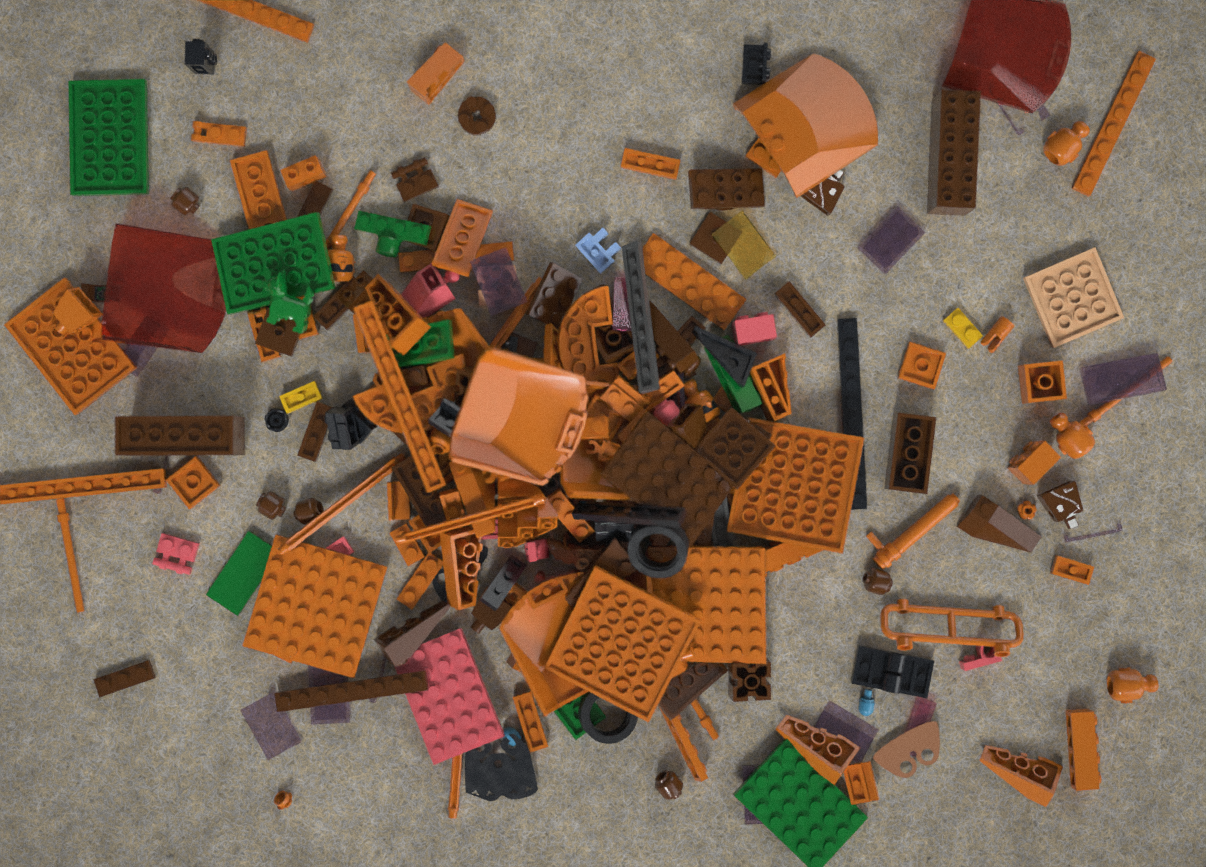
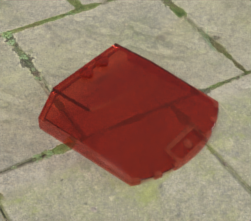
(1012, 51)
(161, 290)

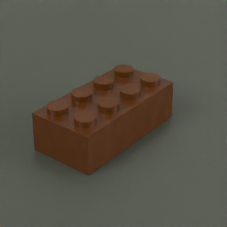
(910, 453)

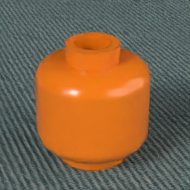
(439, 441)

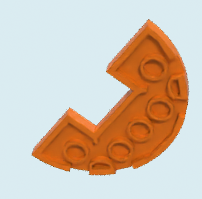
(577, 336)
(378, 409)

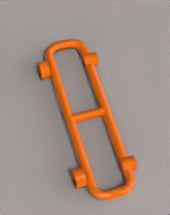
(904, 640)

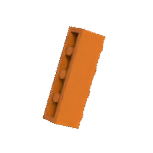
(1083, 749)

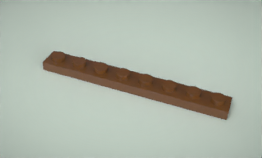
(351, 691)

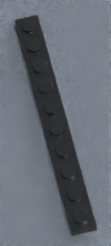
(851, 397)

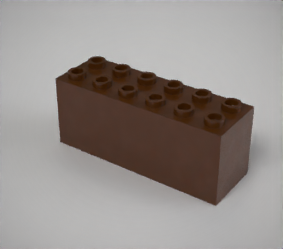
(953, 152)
(179, 435)

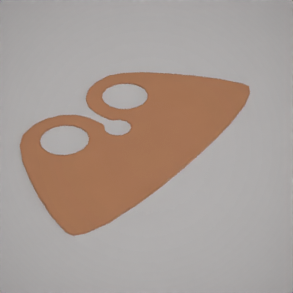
(898, 750)

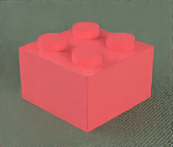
(754, 330)

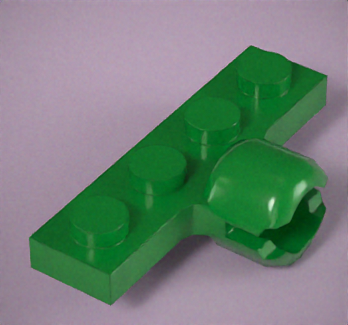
(391, 232)

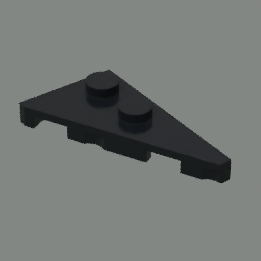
(732, 357)

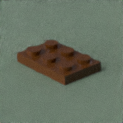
(554, 295)

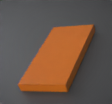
(462, 237)

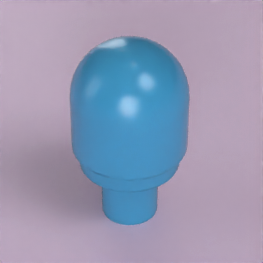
(866, 703)
(510, 730)

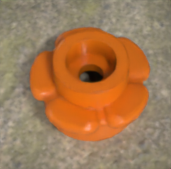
(1026, 505)
(283, 799)

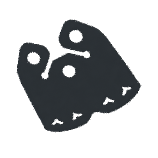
(502, 780)

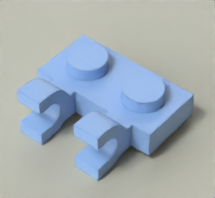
(595, 253)

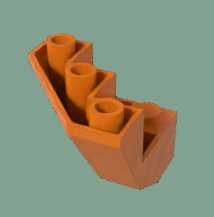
(526, 523)

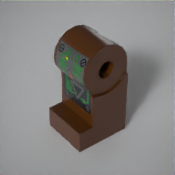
(94, 292)

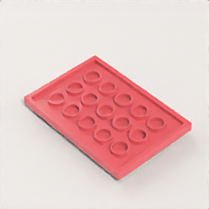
(456, 707)

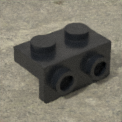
(755, 64)
(445, 417)

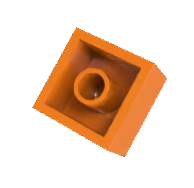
(1042, 382)
(1033, 462)

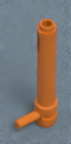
(893, 551)

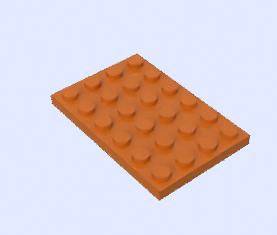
(73, 363)

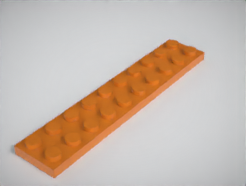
(262, 200)

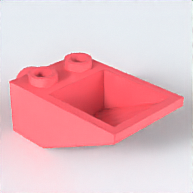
(429, 290)

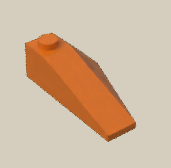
(475, 494)
(821, 749)
(1030, 777)

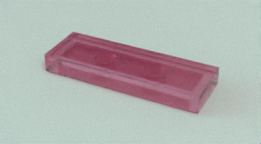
(621, 312)
(921, 714)

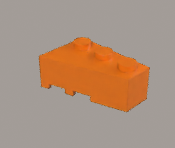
(435, 73)
(771, 383)

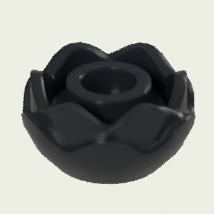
(270, 419)

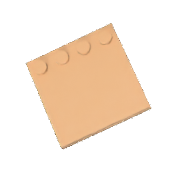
(1073, 297)

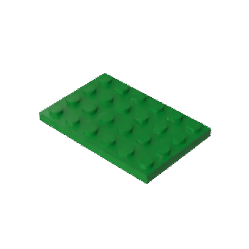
(108, 137)
(263, 252)
(800, 806)

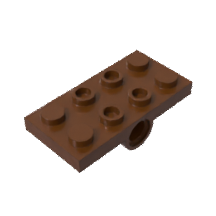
(726, 188)

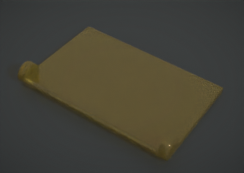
(743, 245)

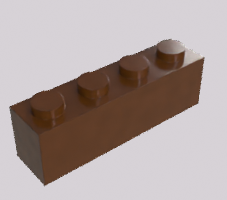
(670, 342)

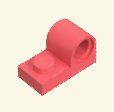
(536, 550)
(972, 662)

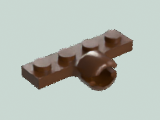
(686, 332)

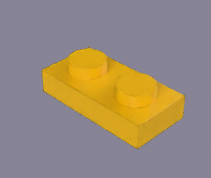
(962, 328)
(301, 397)

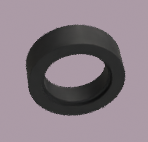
(652, 568)
(609, 737)

